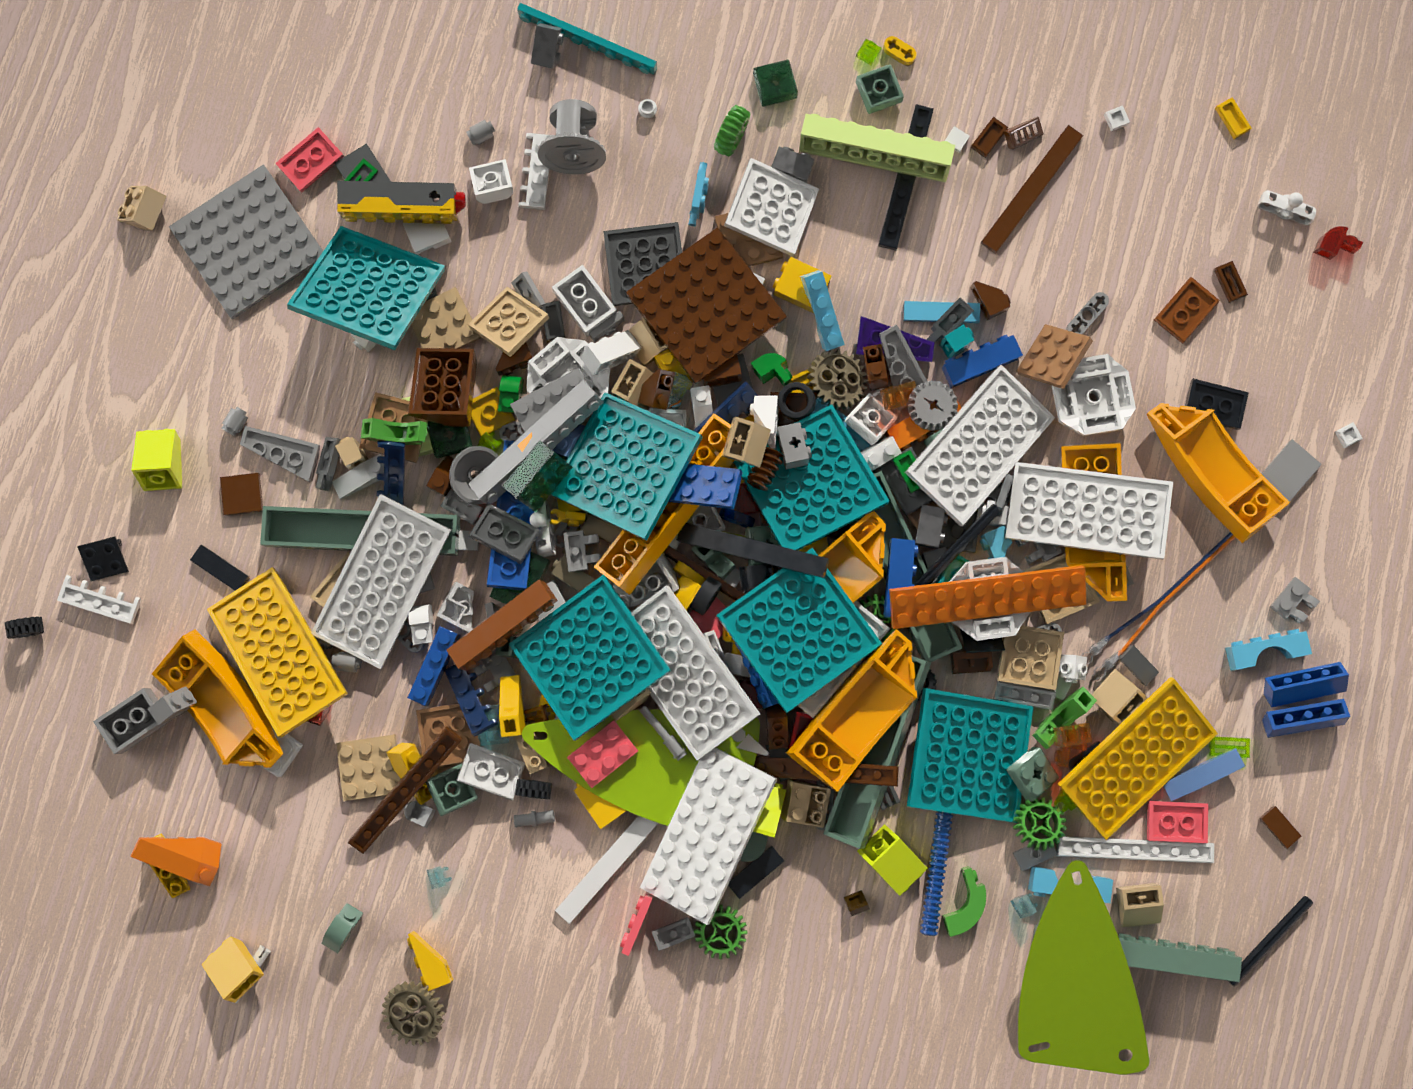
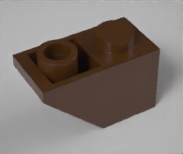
(518, 360)
(875, 367)
(657, 389)

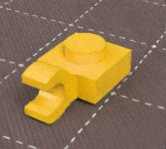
(571, 518)

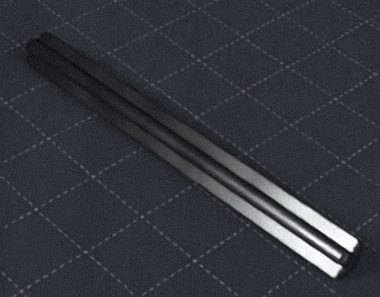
(969, 535)
(1273, 937)

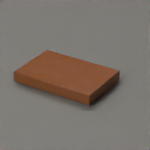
(1186, 310)

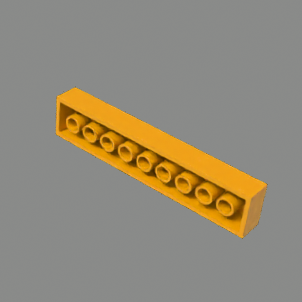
(632, 557)

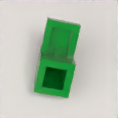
(772, 365)
(510, 391)

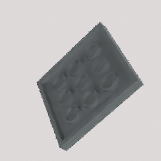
(637, 254)

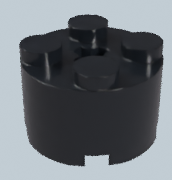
(754, 575)

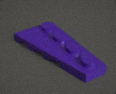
(869, 335)

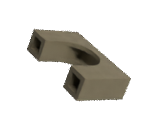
(579, 579)

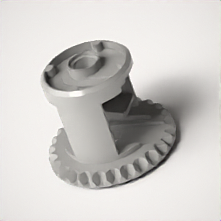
(572, 148)

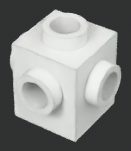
(1072, 668)

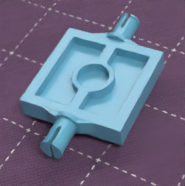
(701, 189)

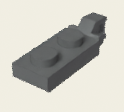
(950, 320)
(327, 464)

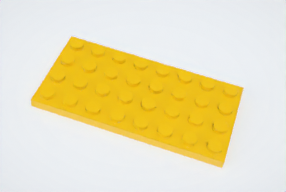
(277, 652)
(1138, 758)

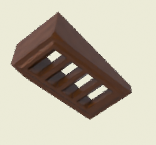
(1010, 138)

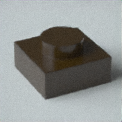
(856, 903)

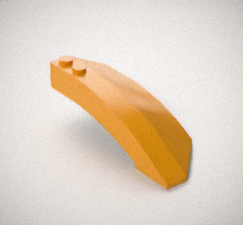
(1217, 469)
(858, 556)
(1103, 570)
(224, 702)
(858, 713)

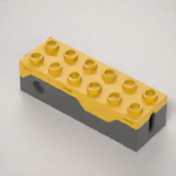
(399, 201)

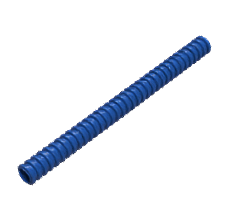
(936, 873)

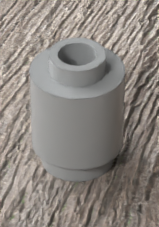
(480, 132)
(234, 421)
(346, 662)

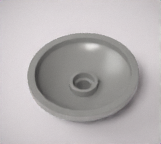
(470, 459)

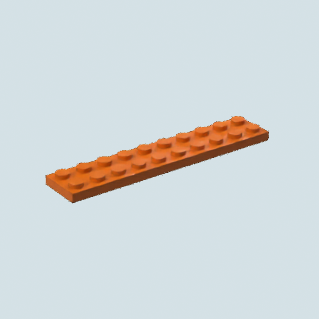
(987, 597)

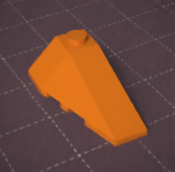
(186, 857)

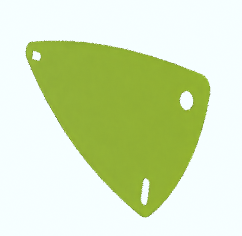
(650, 779)
(1080, 986)

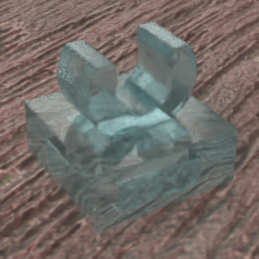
(436, 877)
(1024, 906)

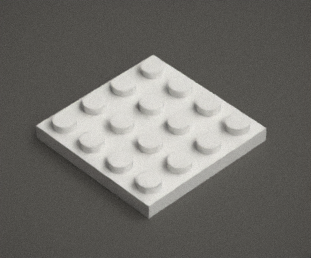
(771, 207)

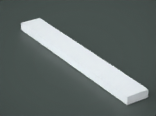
(1135, 849)
(605, 868)

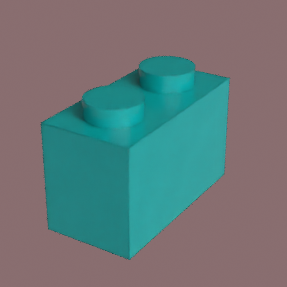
(957, 341)

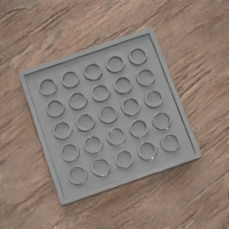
(247, 241)

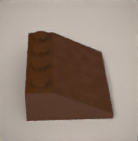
(443, 385)

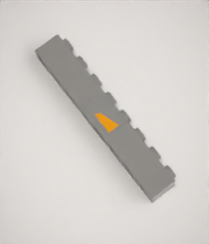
(549, 429)

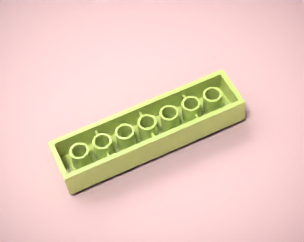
(876, 147)

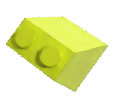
(157, 460)
(770, 815)
(892, 860)

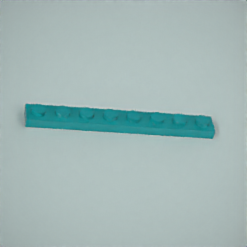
(588, 39)

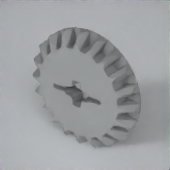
(920, 409)

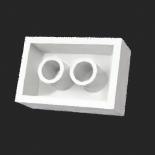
(584, 299)

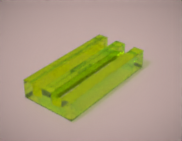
(1212, 746)

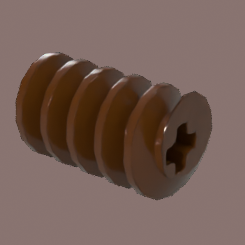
(759, 476)

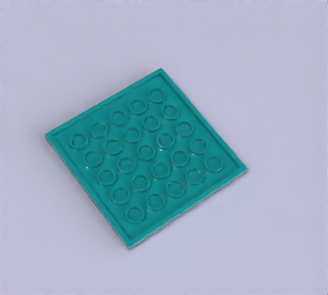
(366, 287)
(627, 465)
(820, 496)
(798, 633)
(589, 657)
(965, 755)

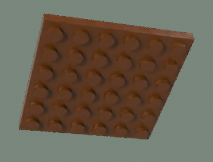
(706, 305)

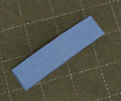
(1204, 774)

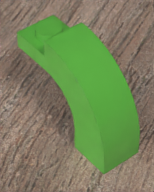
(380, 430)
(1064, 714)
(970, 913)

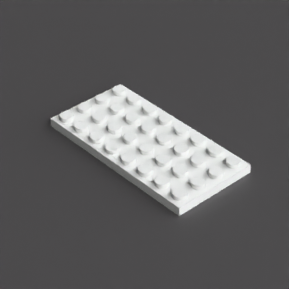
(980, 445)
(1089, 510)
(380, 581)
(700, 691)
(708, 834)

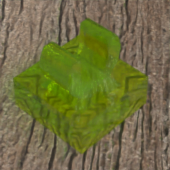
(868, 52)
(489, 442)
(1068, 804)

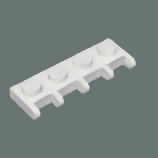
(537, 178)
(98, 602)

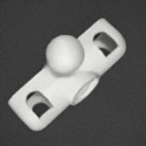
(1288, 207)
(541, 520)

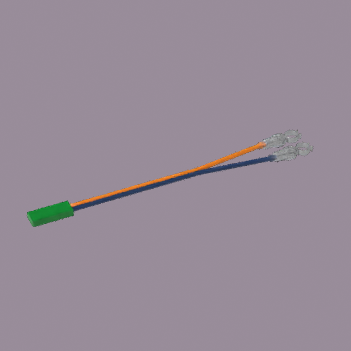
(1110, 662)

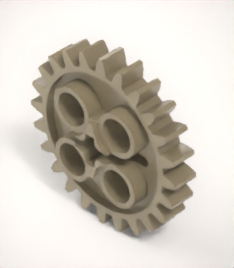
(848, 369)
(403, 997)

